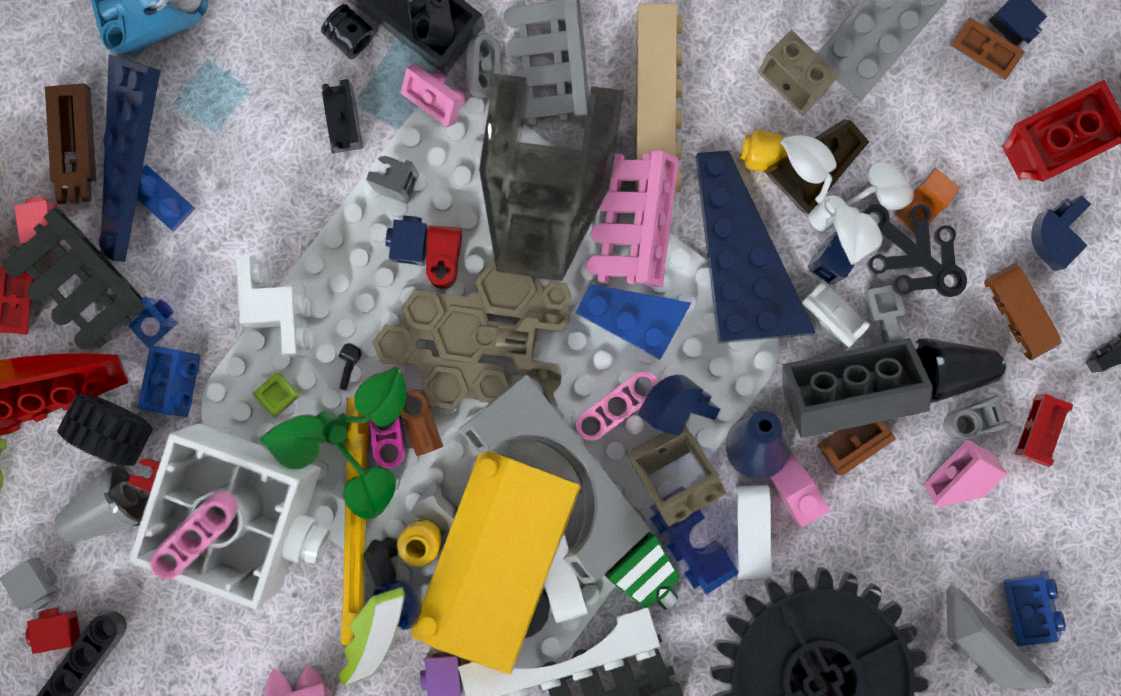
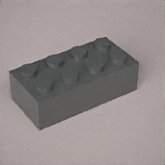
(856, 387)

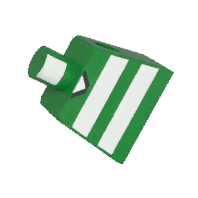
(646, 574)

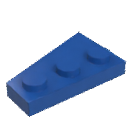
(634, 317)

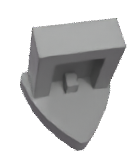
(435, 508)

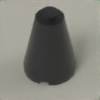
(958, 367)

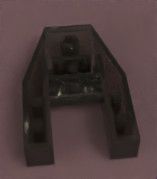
(541, 194)

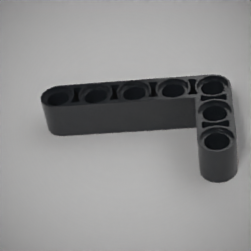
(75, 663)

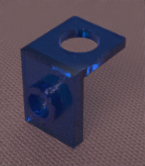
(158, 310)

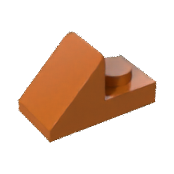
(935, 193)

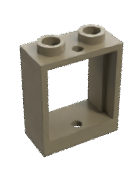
(801, 68)
(649, 458)

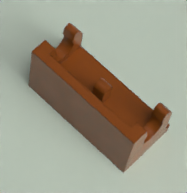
(987, 48)
(854, 445)

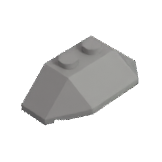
(989, 647)

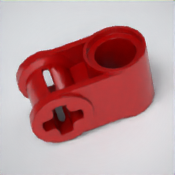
(443, 250)

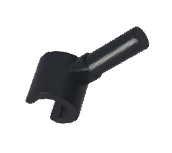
(351, 355)

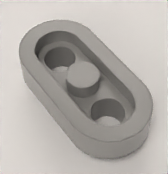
(483, 67)

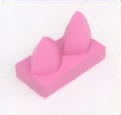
(432, 94)
(308, 684)

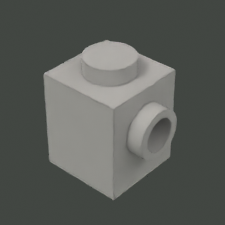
(30, 584)

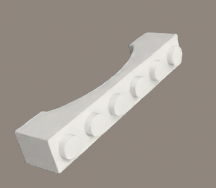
(631, 637)

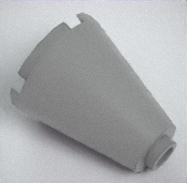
(102, 507)

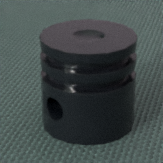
(347, 31)

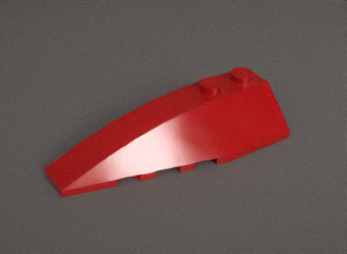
(49, 382)

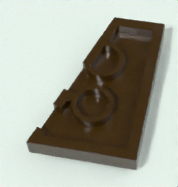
(845, 144)

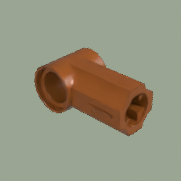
(422, 426)

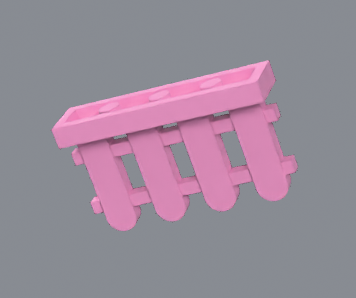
(651, 224)

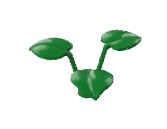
(298, 439)

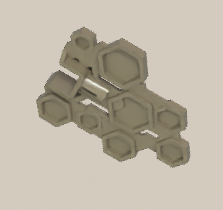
(465, 334)

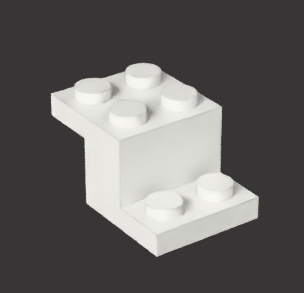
(273, 306)

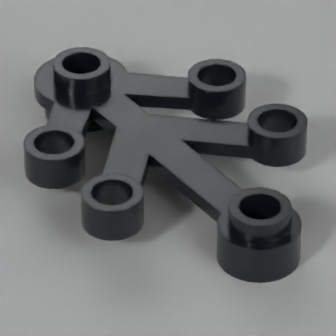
(919, 254)

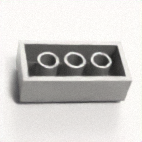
(874, 40)

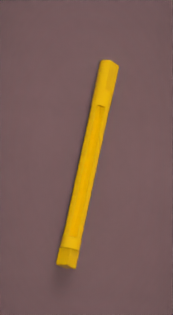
(354, 529)

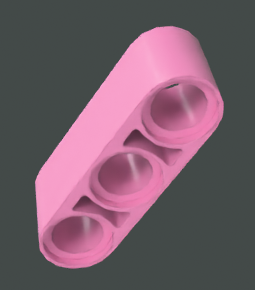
(600, 409)
(183, 546)

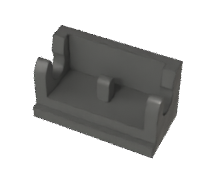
(398, 179)

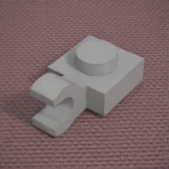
(886, 307)

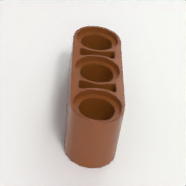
(1024, 311)

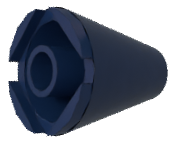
(758, 445)

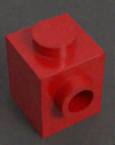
(52, 630)

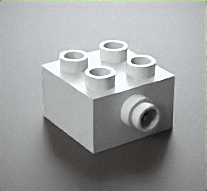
(266, 532)

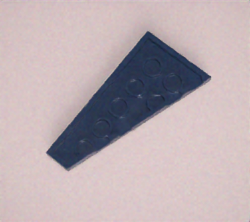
(128, 122)
(746, 273)

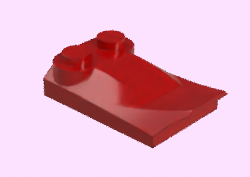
(1065, 134)

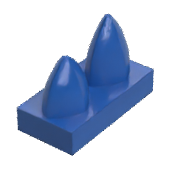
(162, 199)

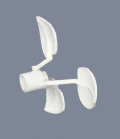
(856, 230)

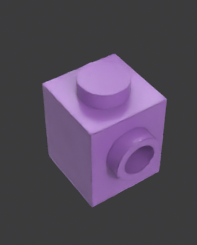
(441, 675)

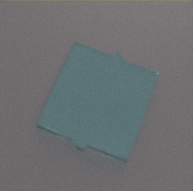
(211, 96)

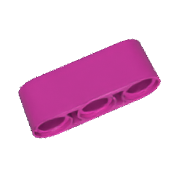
(382, 437)

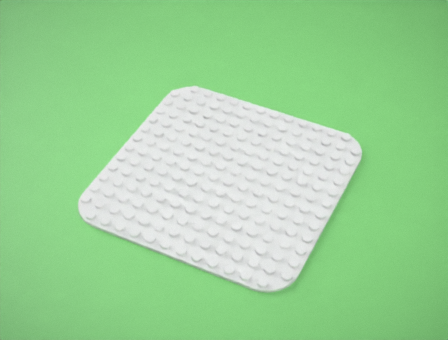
(361, 290)

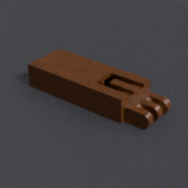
(70, 131)

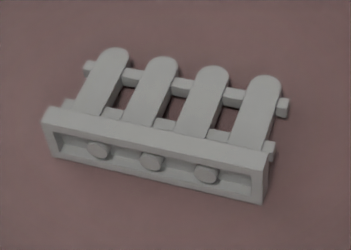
(546, 44)

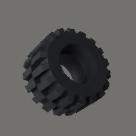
(104, 430)

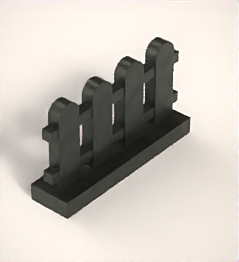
(72, 263)
(625, 681)

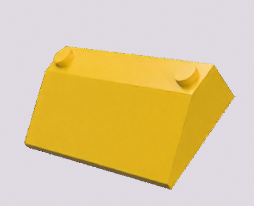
(495, 561)

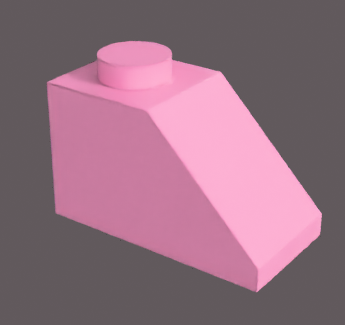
(965, 476)
(799, 493)

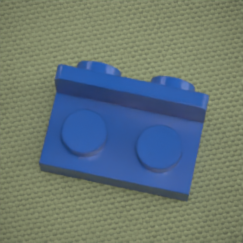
(169, 381)
(1034, 609)

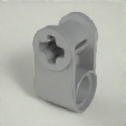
(981, 418)

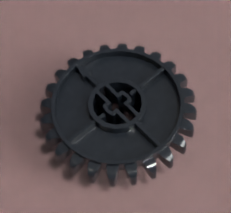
(807, 618)

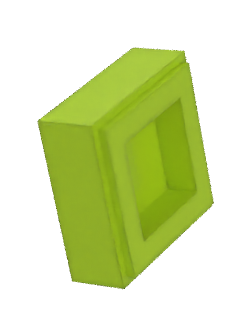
(276, 394)

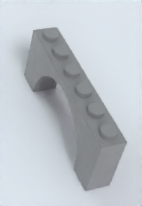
(609, 519)

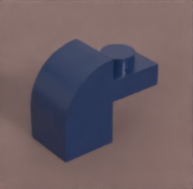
(1052, 236)
(672, 403)

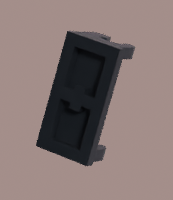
(342, 117)

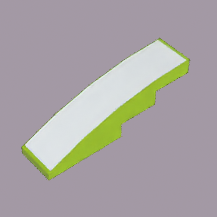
(373, 635)

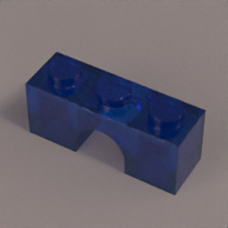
(706, 566)

